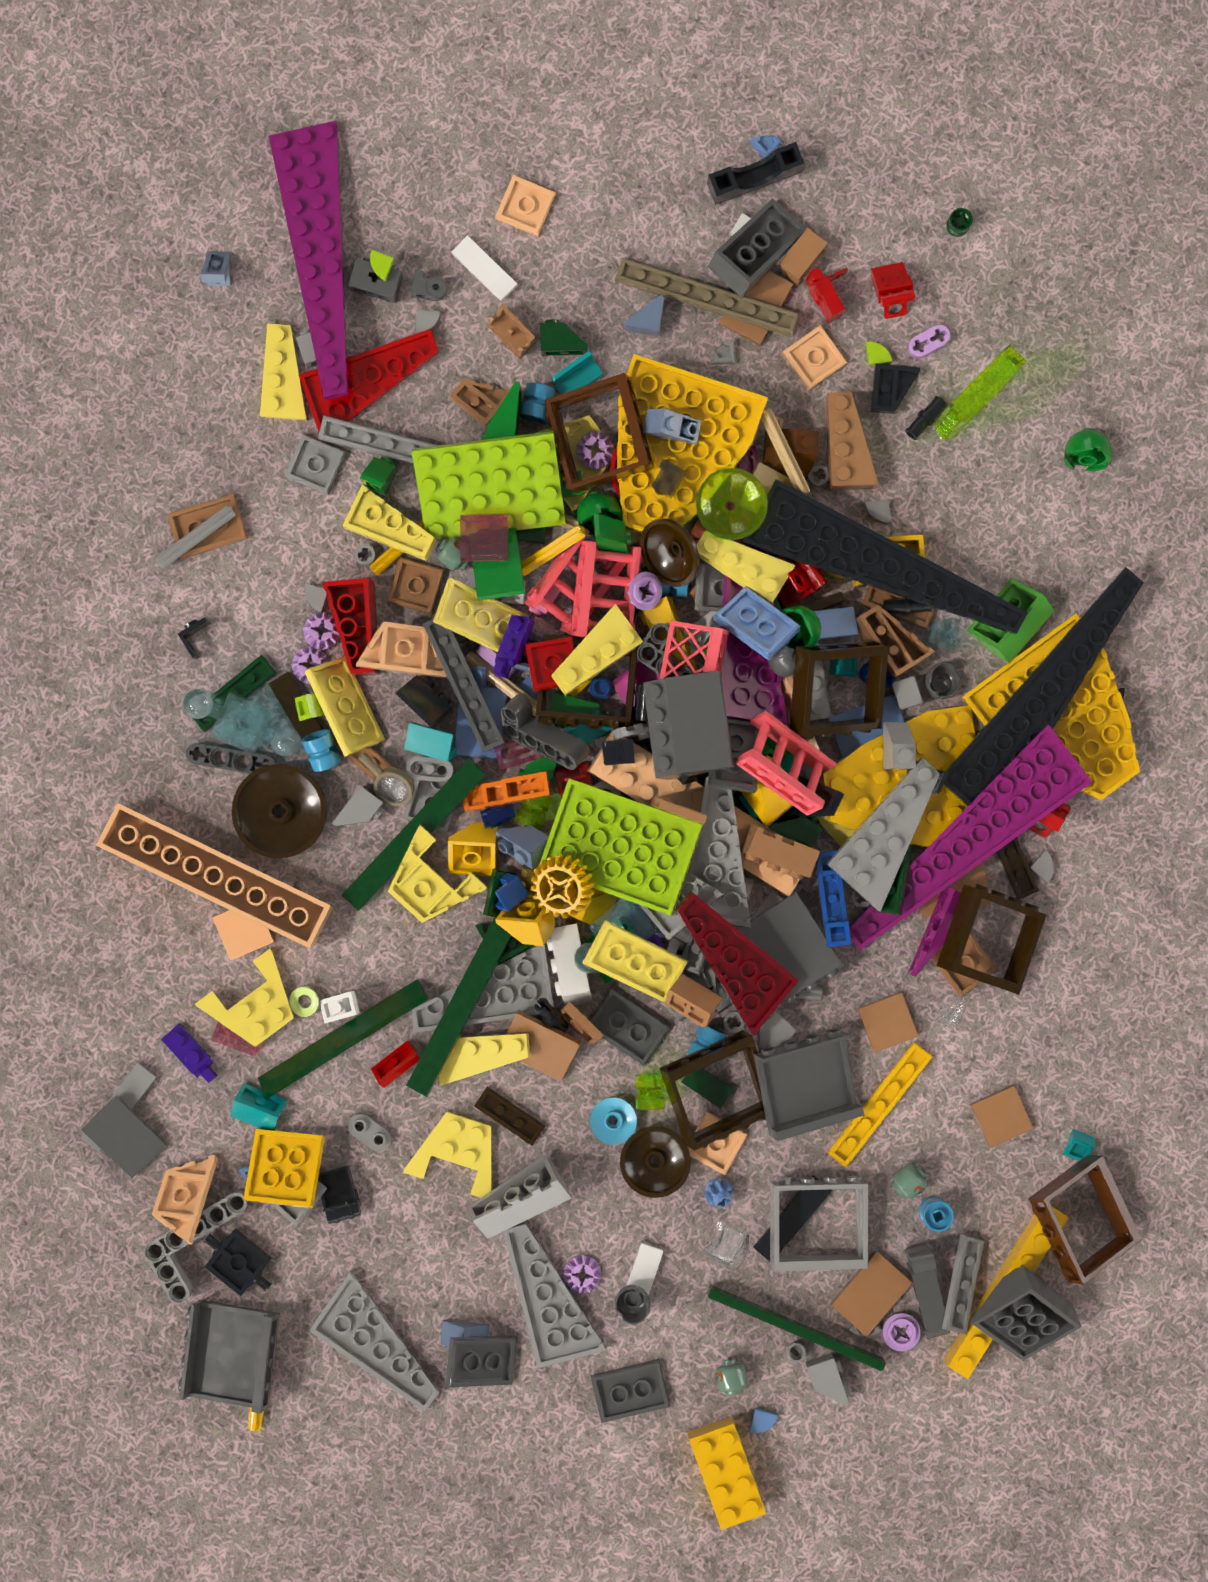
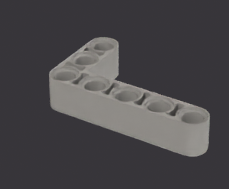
(169, 1247)

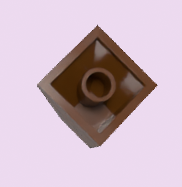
(803, 446)

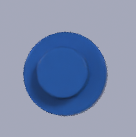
(600, 688)

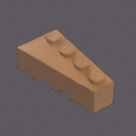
(847, 449)

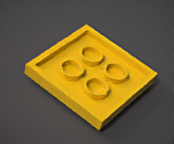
(284, 1168)

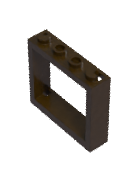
(803, 687)
(593, 721)
(961, 927)
(699, 1060)

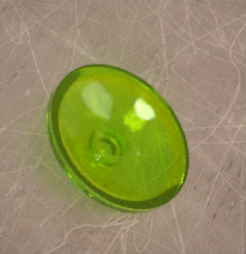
(743, 491)

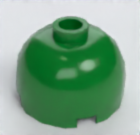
(1092, 450)
(598, 504)
(809, 626)

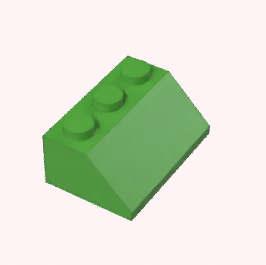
(1005, 644)

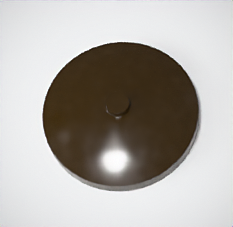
(279, 811)

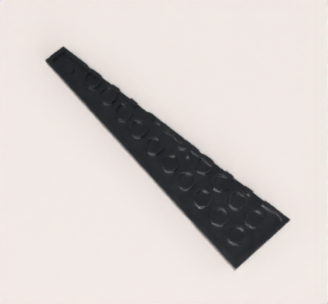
(834, 543)
(1043, 694)

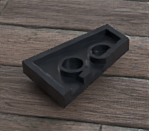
(832, 801)

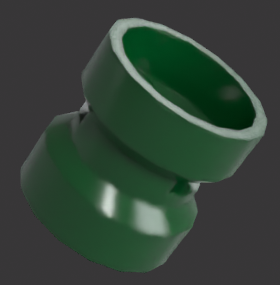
(960, 217)

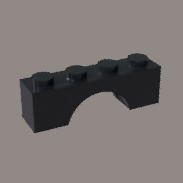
(773, 168)

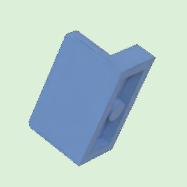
(837, 622)

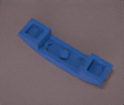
(832, 902)

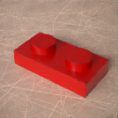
(395, 1064)

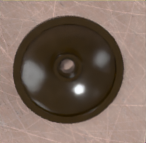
(669, 552)
(659, 1178)

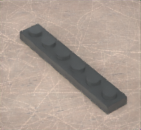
(464, 685)

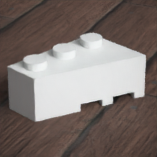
(572, 982)

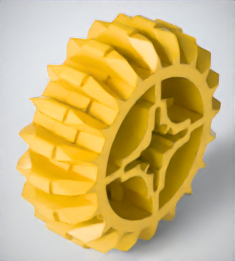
(572, 902)

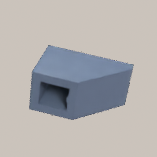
(671, 426)
(523, 844)

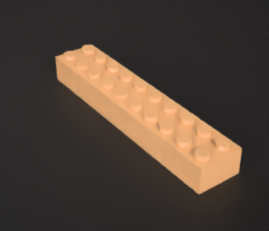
(640, 784)
(214, 876)

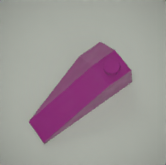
(936, 929)

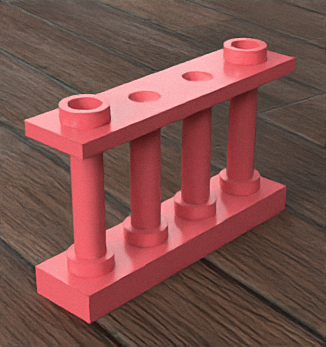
(587, 577)
(536, 594)
(773, 776)

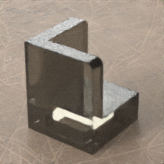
(668, 478)

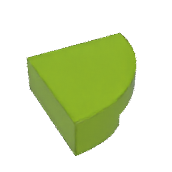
(381, 264)
(877, 354)

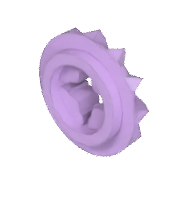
(600, 459)
(653, 587)
(312, 637)
(302, 657)
(574, 1266)
(901, 1343)

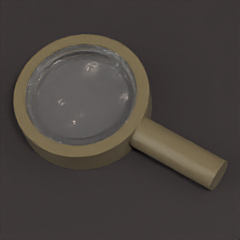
(391, 784)

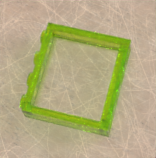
(979, 393)

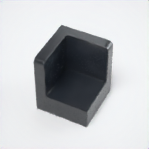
(618, 752)

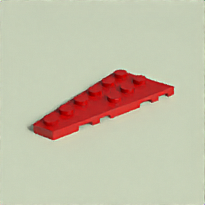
(370, 376)

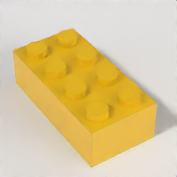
(726, 1473)

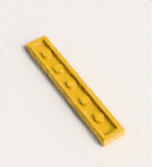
(880, 1104)

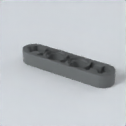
(231, 755)

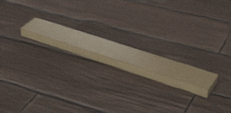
(707, 297)

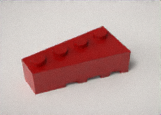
(355, 618)

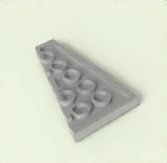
(879, 844)
(365, 1336)

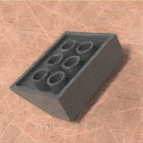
(688, 725)
(1025, 1314)

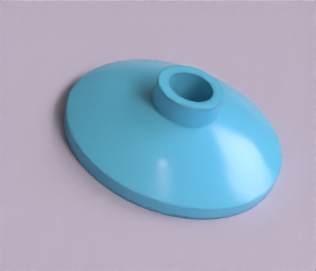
(613, 1133)

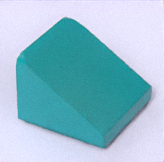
(843, 667)
(1079, 1145)

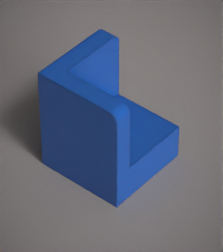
(510, 893)

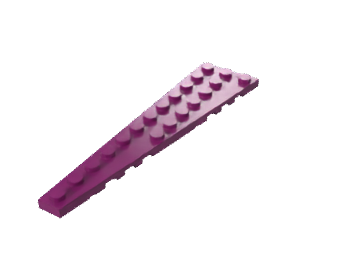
(310, 196)
(746, 676)
(1019, 797)

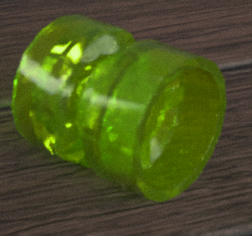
(532, 812)
(650, 1092)

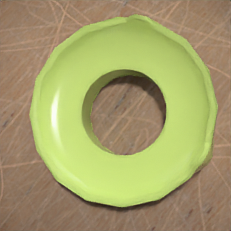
(295, 1005)

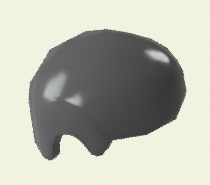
(782, 662)
(947, 672)
(632, 1304)

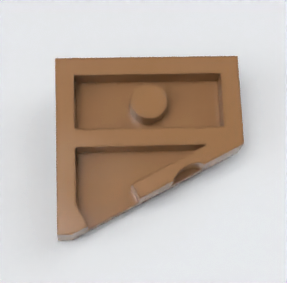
(478, 400)

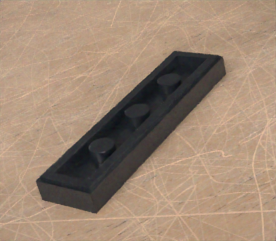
(792, 1218)

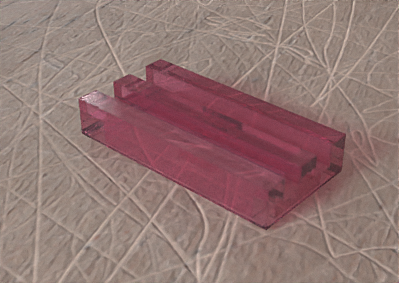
(499, 758)
(218, 1029)

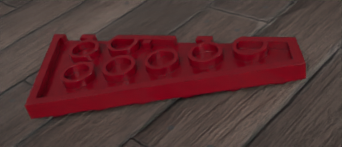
(744, 970)

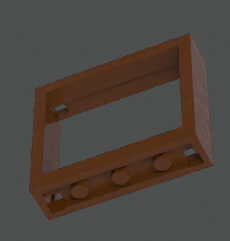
(565, 457)
(1113, 1205)

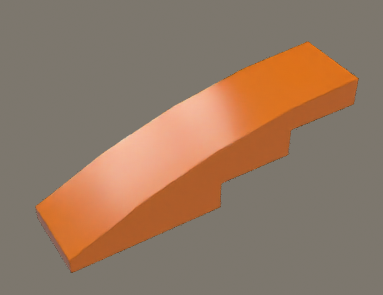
(507, 791)

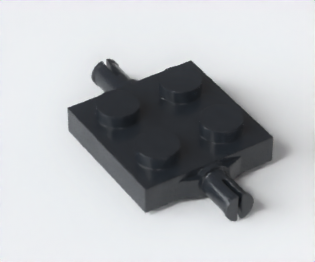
(238, 1262)

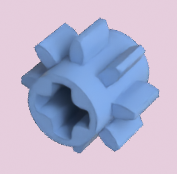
(718, 1193)

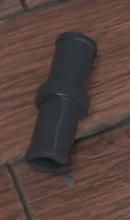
(925, 417)
(904, 606)
(550, 1015)

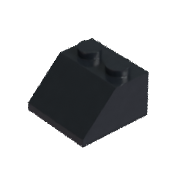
(424, 700)

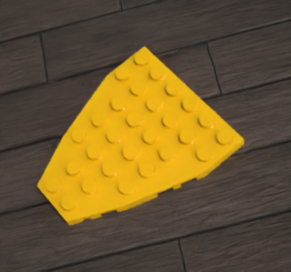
(726, 433)
(1091, 727)
(861, 778)

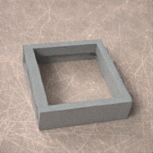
(820, 1262)

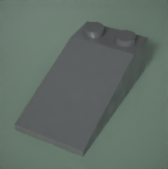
(756, 247)

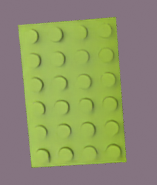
(490, 477)
(625, 844)

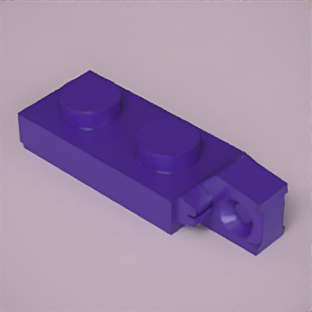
(513, 644)
(189, 1052)

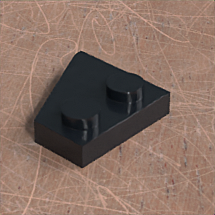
(891, 386)

